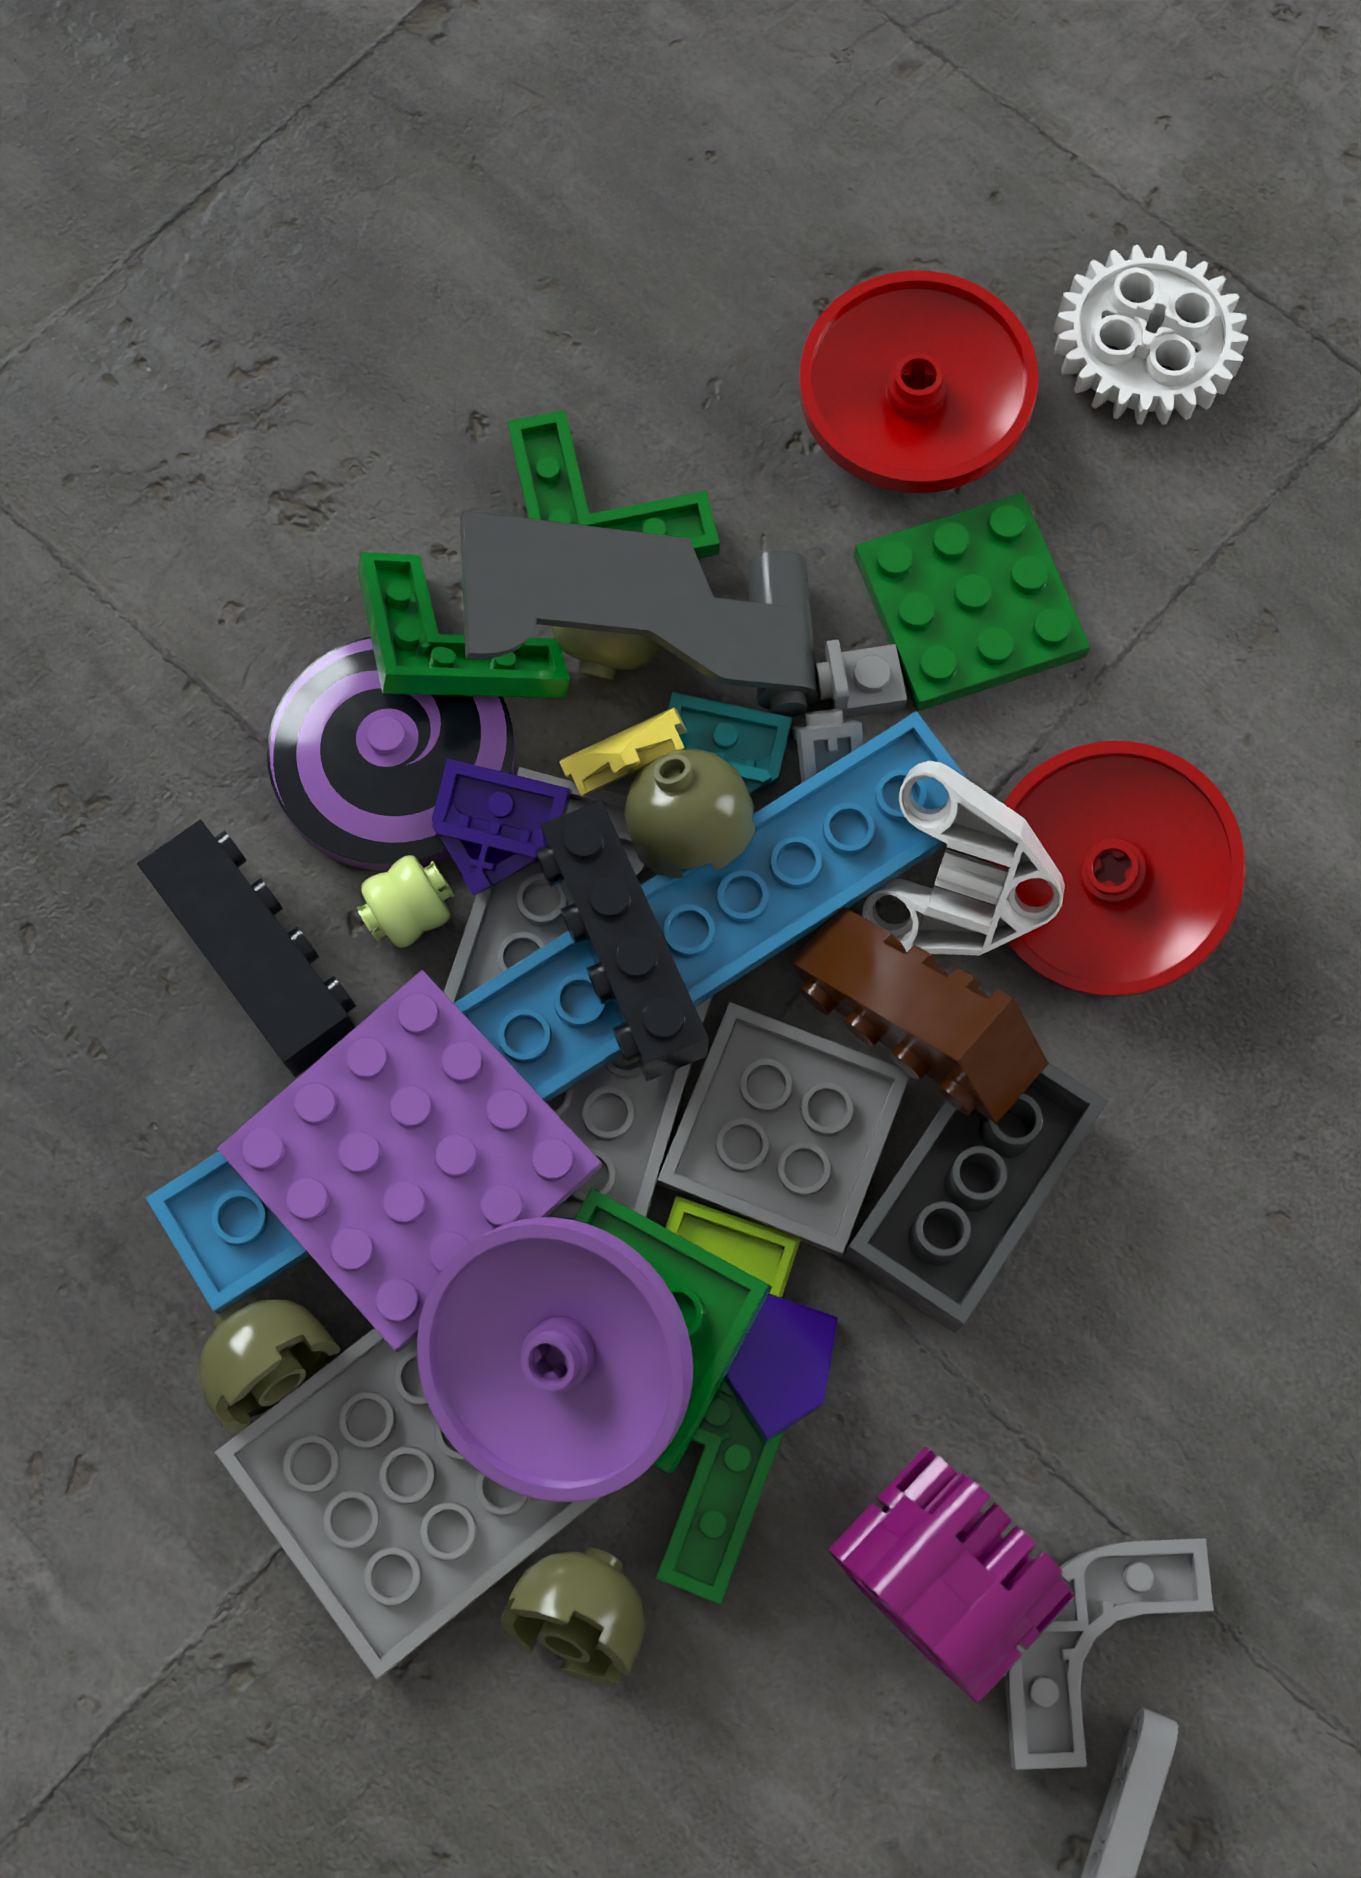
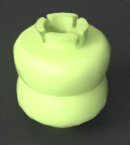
(405, 901)

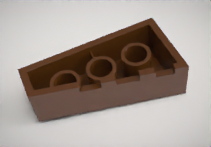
(927, 1018)

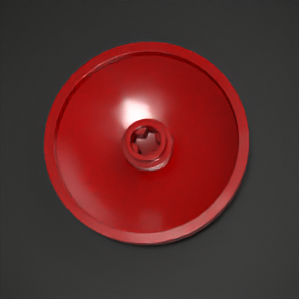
(918, 381)
(1143, 863)

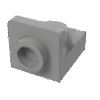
(861, 680)
(825, 740)

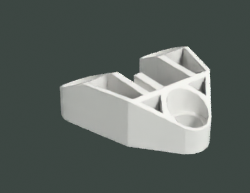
(983, 828)

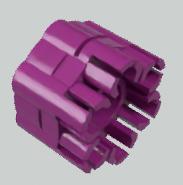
(950, 1574)

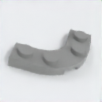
(1107, 1587)

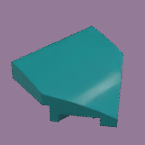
(741, 736)

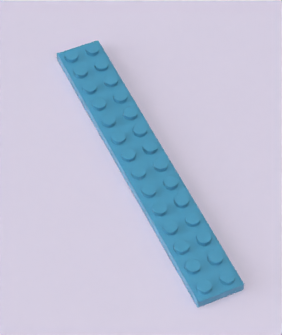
(806, 862)

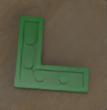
(556, 493)
(420, 661)
(718, 1500)

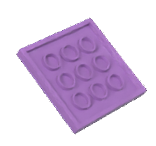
(406, 1153)

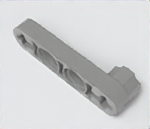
(1132, 1797)

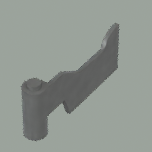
(642, 585)

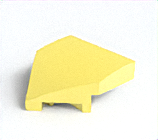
(624, 752)

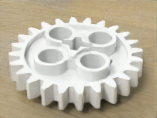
(1150, 334)

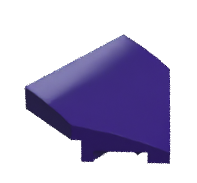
(493, 820)
(783, 1365)

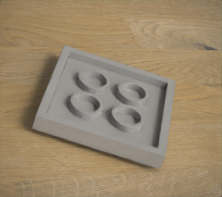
(784, 1129)

